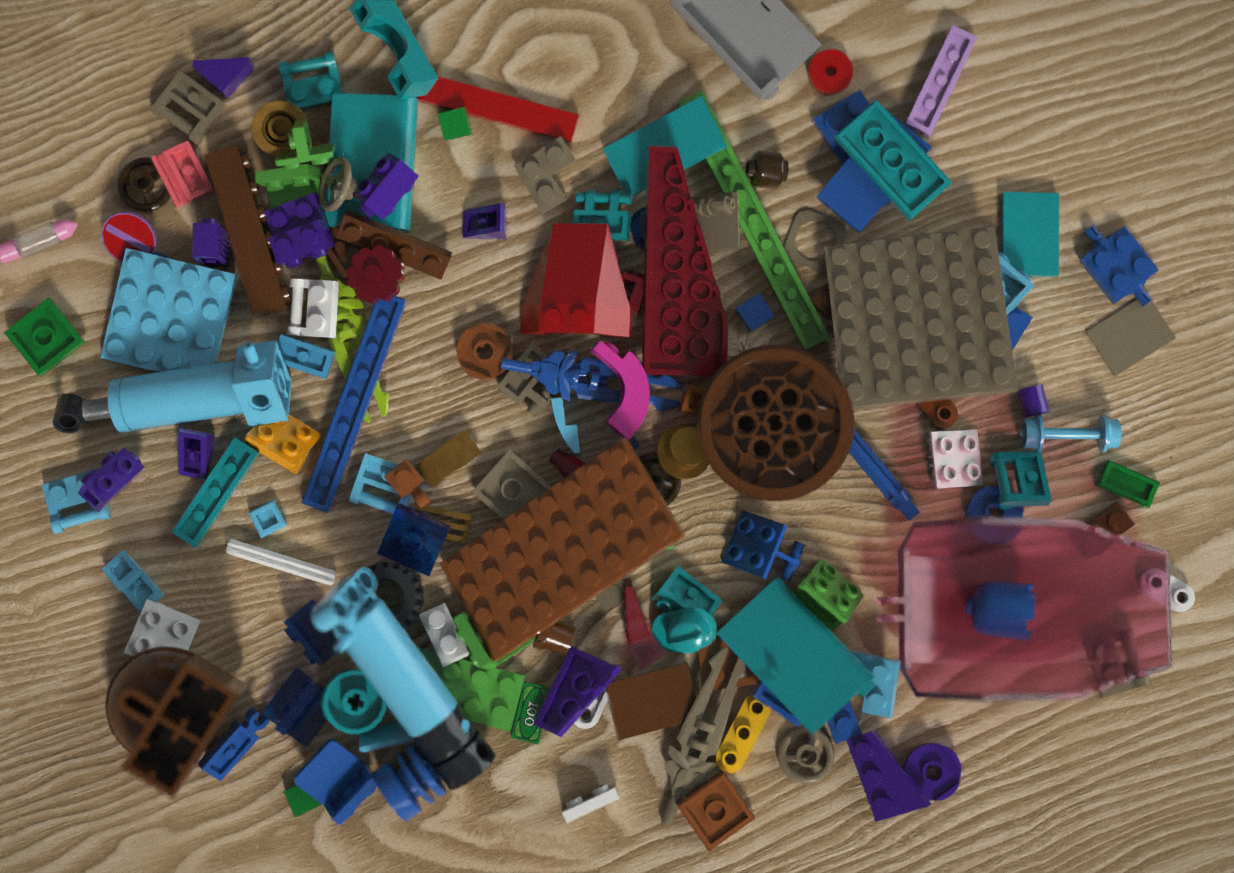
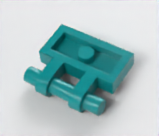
(618, 220)

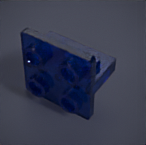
(297, 708)

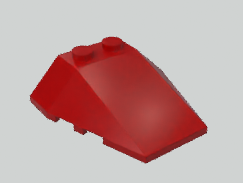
(577, 285)

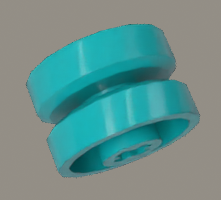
(342, 715)

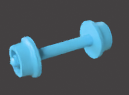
(1107, 433)

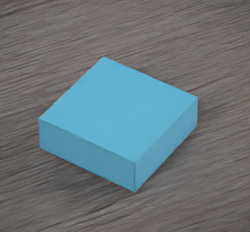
(267, 519)

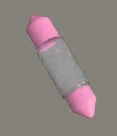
(36, 240)

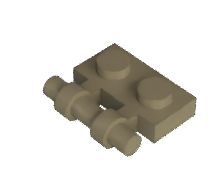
(520, 385)

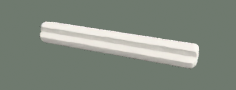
(281, 562)

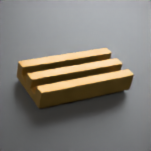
(465, 528)

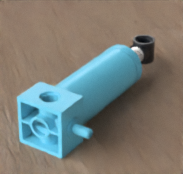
(249, 385)

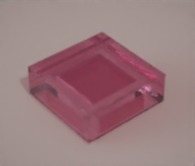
(645, 651)

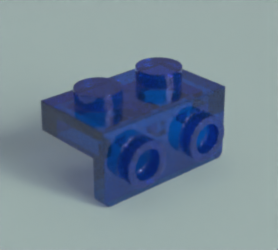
(318, 644)

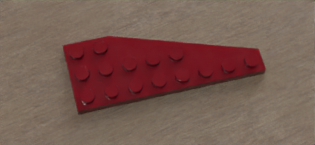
(681, 301)

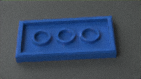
(854, 194)

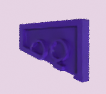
(573, 690)
(884, 781)

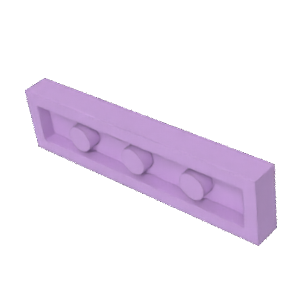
(941, 81)

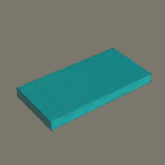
(687, 128)
(892, 160)

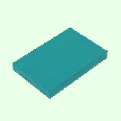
(1031, 232)

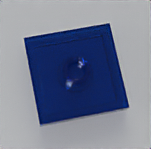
(413, 539)

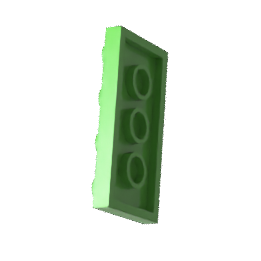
(484, 694)

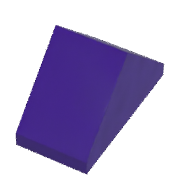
(226, 73)
(485, 222)
(194, 453)

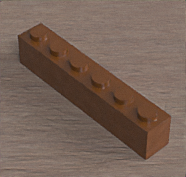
(247, 231)

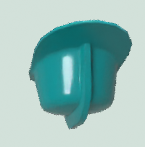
(684, 630)

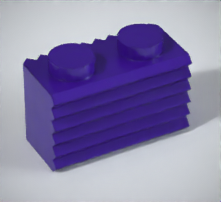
(210, 243)

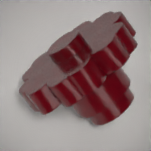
(376, 274)

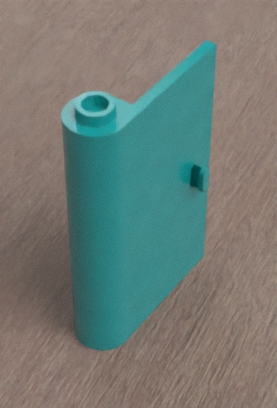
(365, 131)
(796, 655)

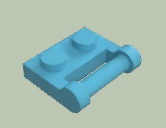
(373, 473)
(63, 495)

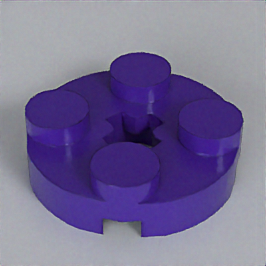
(933, 755)

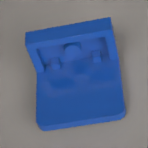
(336, 780)

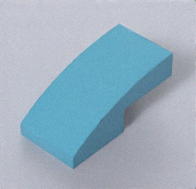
(569, 433)
(132, 580)

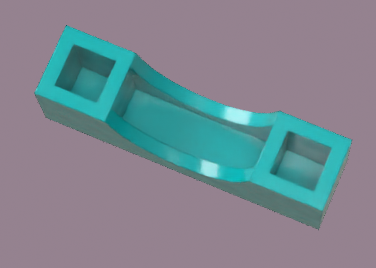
(412, 71)

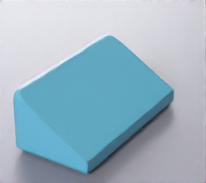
(383, 736)

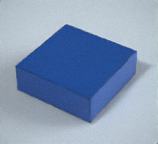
(755, 312)

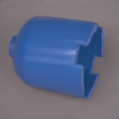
(1002, 609)

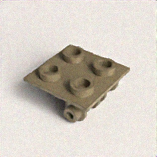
(719, 220)

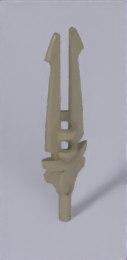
(689, 765)

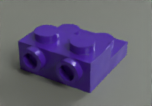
(299, 231)

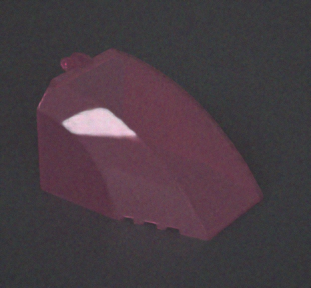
(1094, 624)

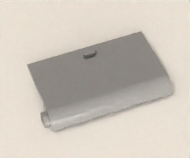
(753, 38)

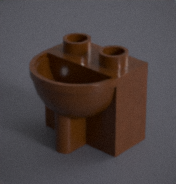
(166, 712)

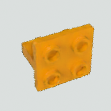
(284, 442)

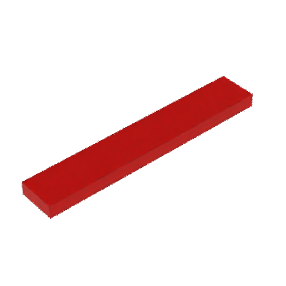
(502, 109)

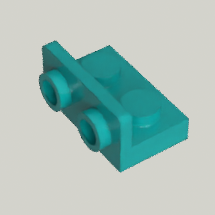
(683, 592)

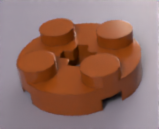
(477, 337)

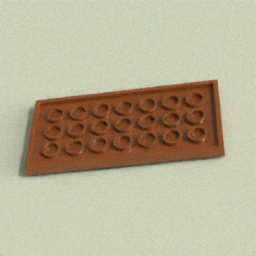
(562, 549)

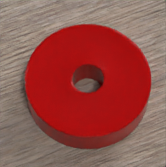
(830, 84)

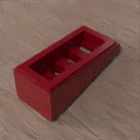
(633, 618)

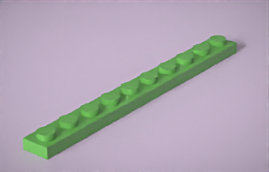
(765, 244)

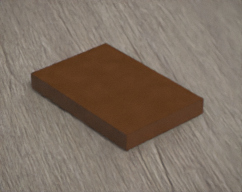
(651, 700)

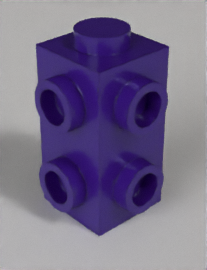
(385, 186)
(112, 478)

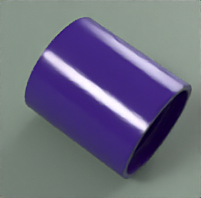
(1033, 401)

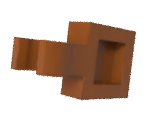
(407, 481)

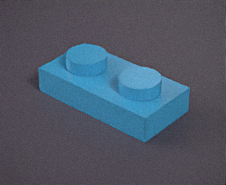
(306, 356)

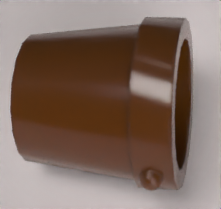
(556, 638)

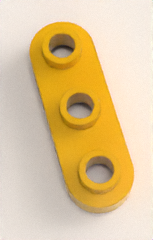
(733, 743)

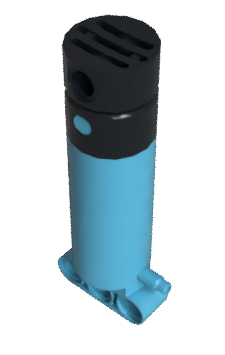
(403, 678)

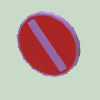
(128, 231)

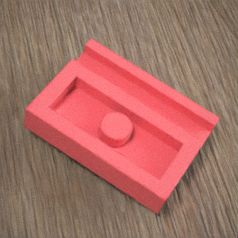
(182, 174)

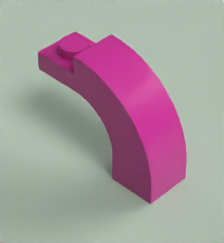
(634, 386)

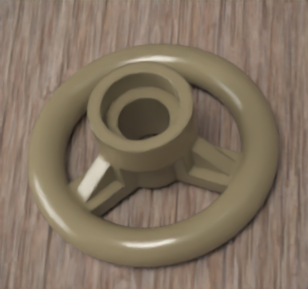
(342, 185)
(784, 758)

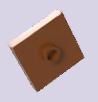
(715, 810)

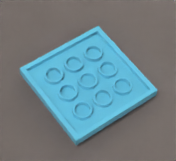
(167, 313)

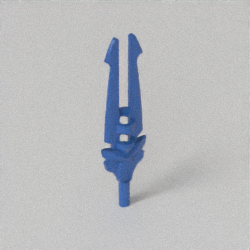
(561, 374)

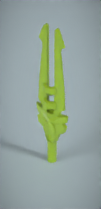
(351, 329)

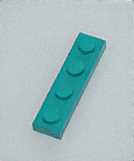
(215, 492)

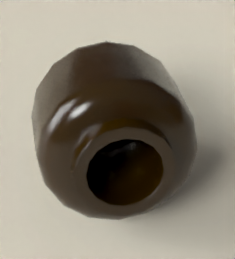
(767, 169)

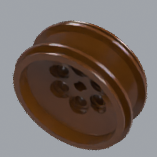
(731, 397)

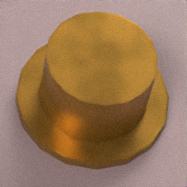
(273, 124)
(681, 452)

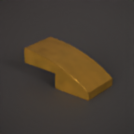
(448, 458)

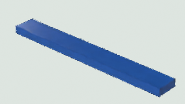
(353, 403)

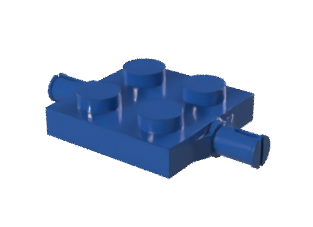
(1118, 265)

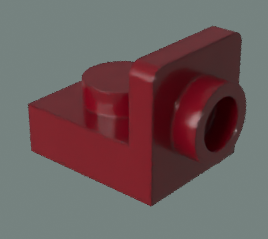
(635, 295)

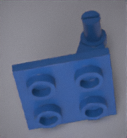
(756, 545)

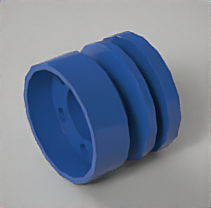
(405, 785)

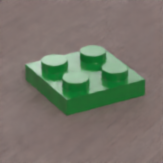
(44, 337)

